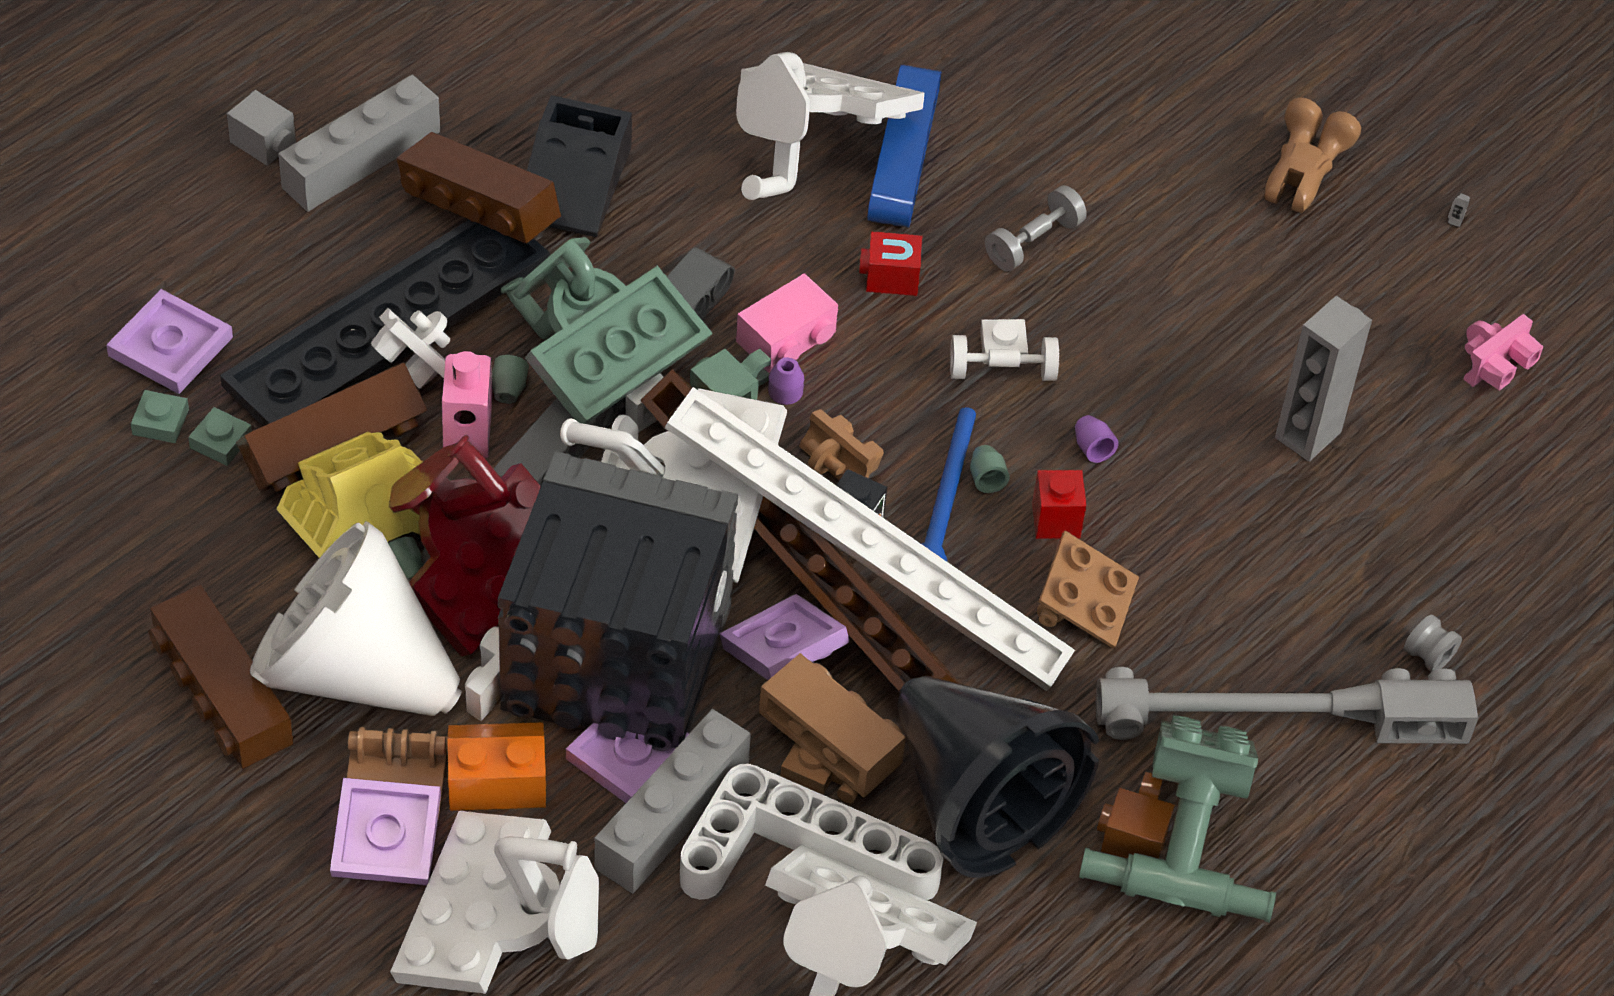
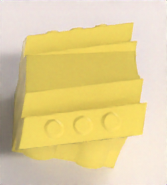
(349, 487)

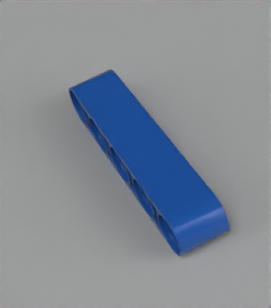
(904, 152)

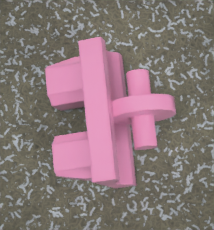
(1494, 347)

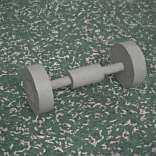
(1065, 207)

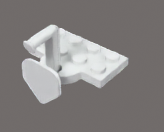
(777, 103)
(685, 462)
(497, 899)
(851, 918)

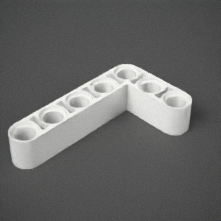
(813, 817)

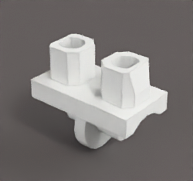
(398, 335)

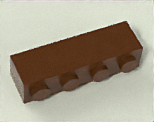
(479, 187)
(371, 406)
(218, 673)

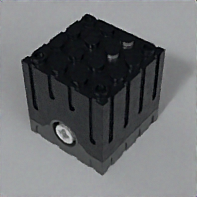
(616, 601)

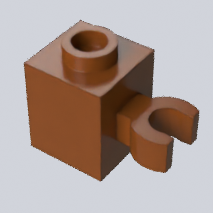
(1136, 821)

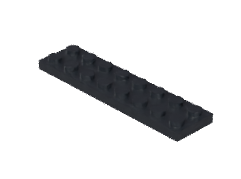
(335, 347)

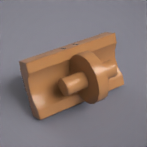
(836, 449)

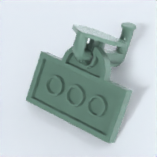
(601, 333)

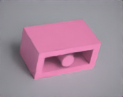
(788, 321)

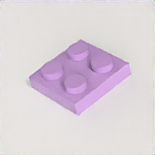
(169, 341)
(781, 633)
(618, 763)
(385, 831)

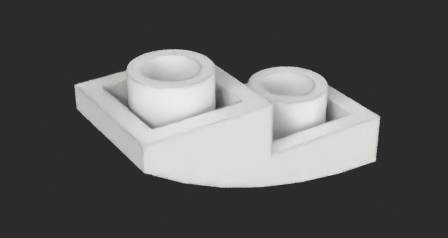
(484, 682)

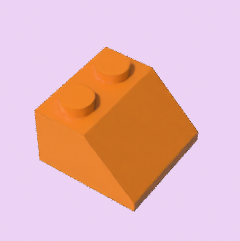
(496, 766)

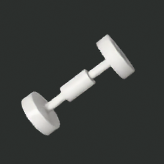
(1004, 358)

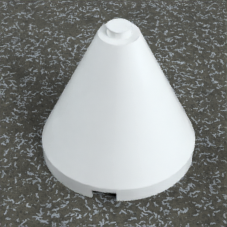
(358, 634)

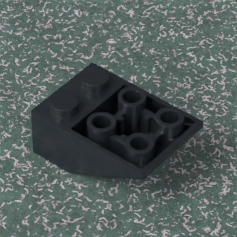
(584, 155)

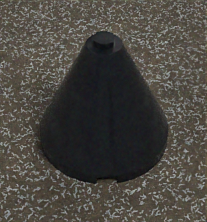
(993, 770)

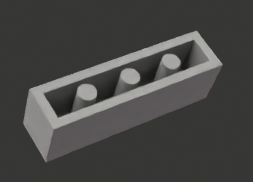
(358, 142)
(1322, 378)
(670, 801)

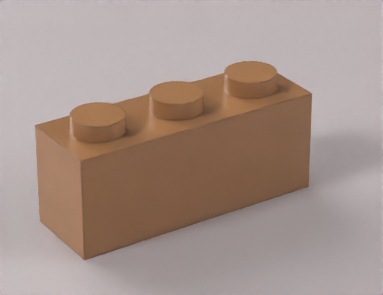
(832, 724)

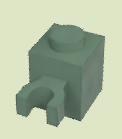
(727, 376)

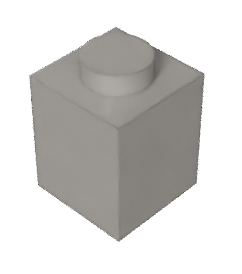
(261, 127)

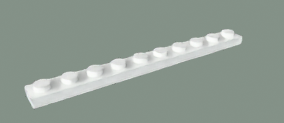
(870, 539)

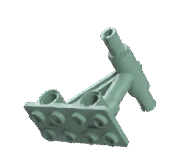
(1204, 768)

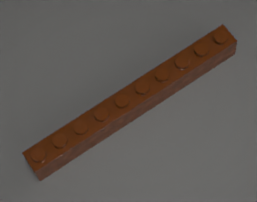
(827, 574)

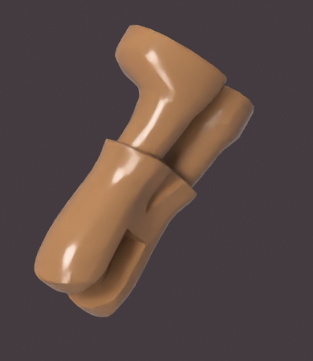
(1303, 163)

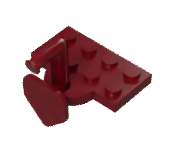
(470, 537)

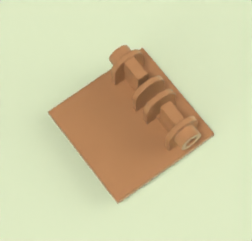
(1086, 591)
(398, 757)

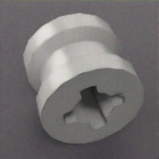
(1432, 643)

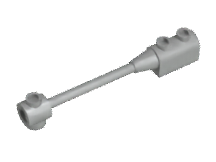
(1399, 707)

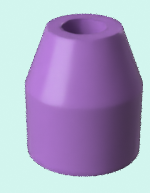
(786, 381)
(1095, 439)

